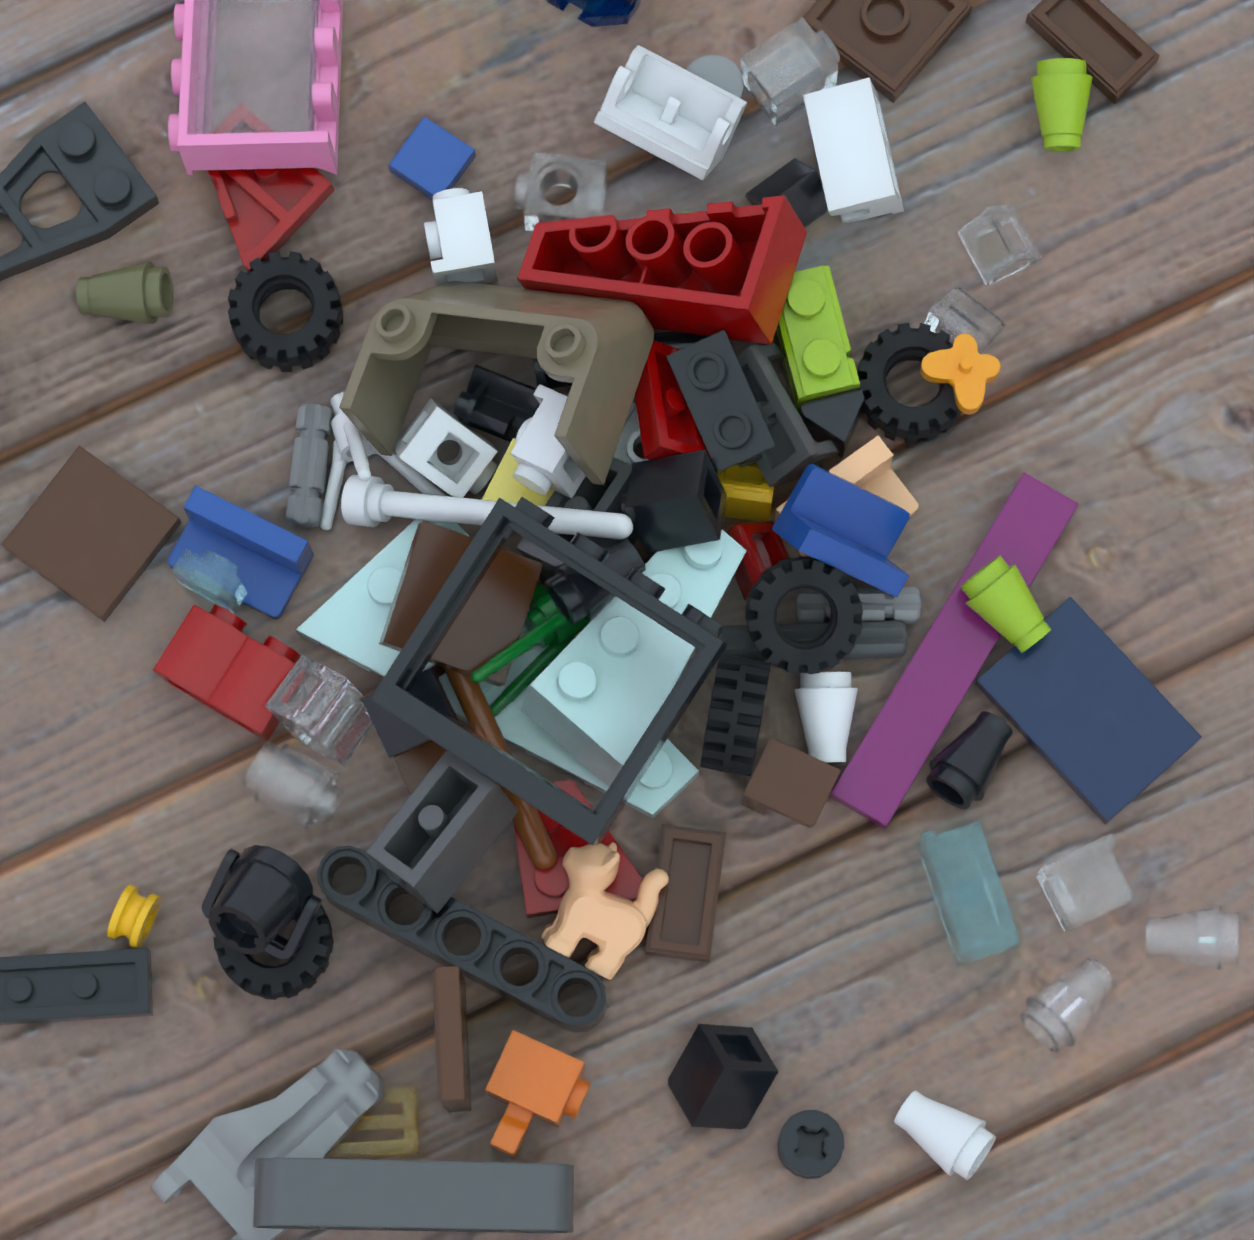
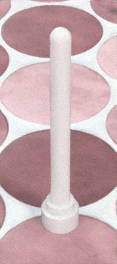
(376, 502)

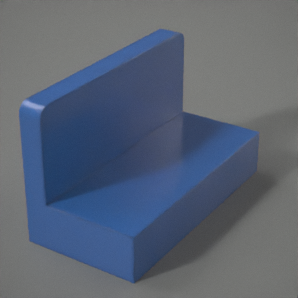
(844, 528)
(266, 554)

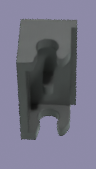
(793, 442)

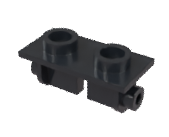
(721, 402)
(495, 403)

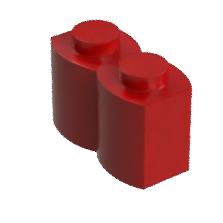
(227, 668)

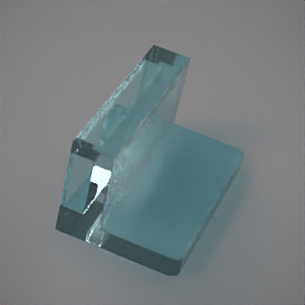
(968, 892)

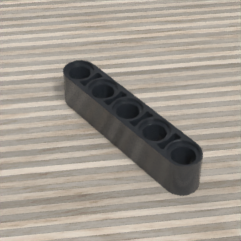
(485, 962)

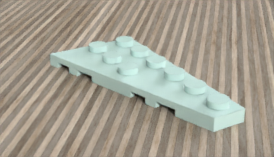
(353, 628)

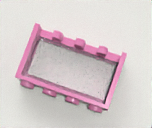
(257, 84)

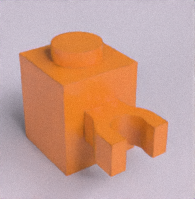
(534, 1084)

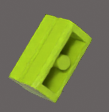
(814, 339)

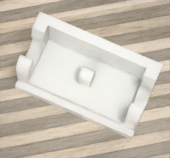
(670, 112)
(853, 151)

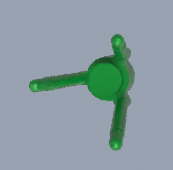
(545, 628)

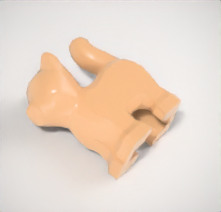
(598, 915)

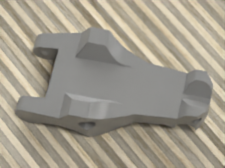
(298, 1123)

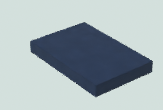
(1089, 711)

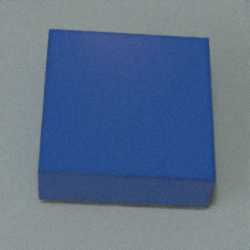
(431, 159)

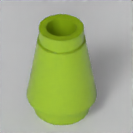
(1061, 102)
(1006, 603)

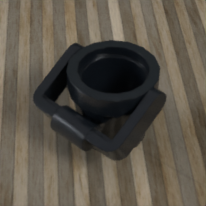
(257, 898)

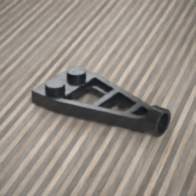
(97, 173)

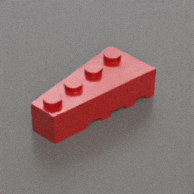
(681, 269)

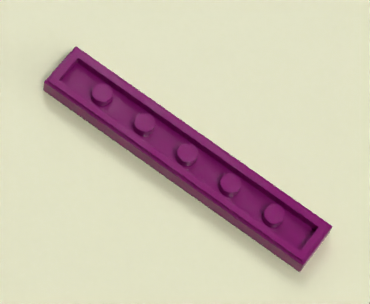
(948, 659)

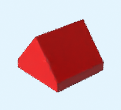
(763, 551)

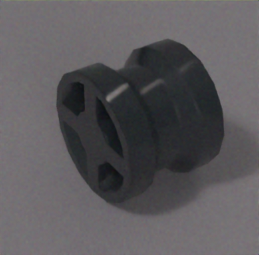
(803, 1151)

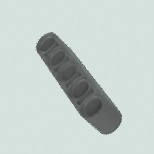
(413, 1195)

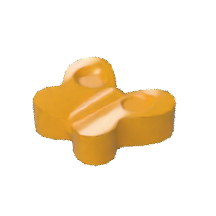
(963, 370)

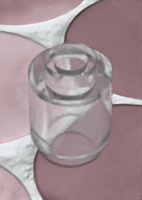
(294, 785)

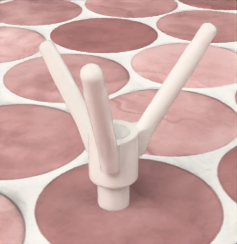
(353, 446)

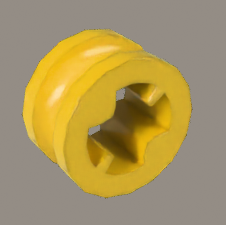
(133, 916)

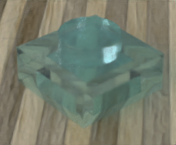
(211, 578)

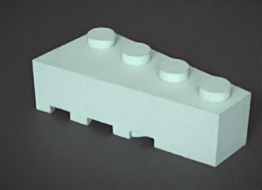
(624, 664)

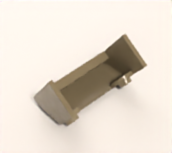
(575, 337)

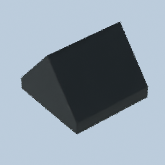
(799, 185)
(834, 417)

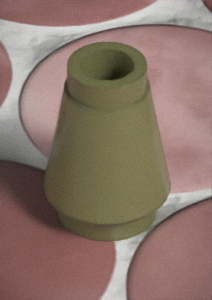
(127, 293)

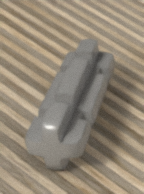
(309, 465)
(876, 605)

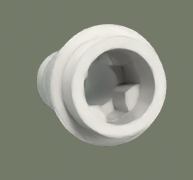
(826, 713)
(946, 1134)

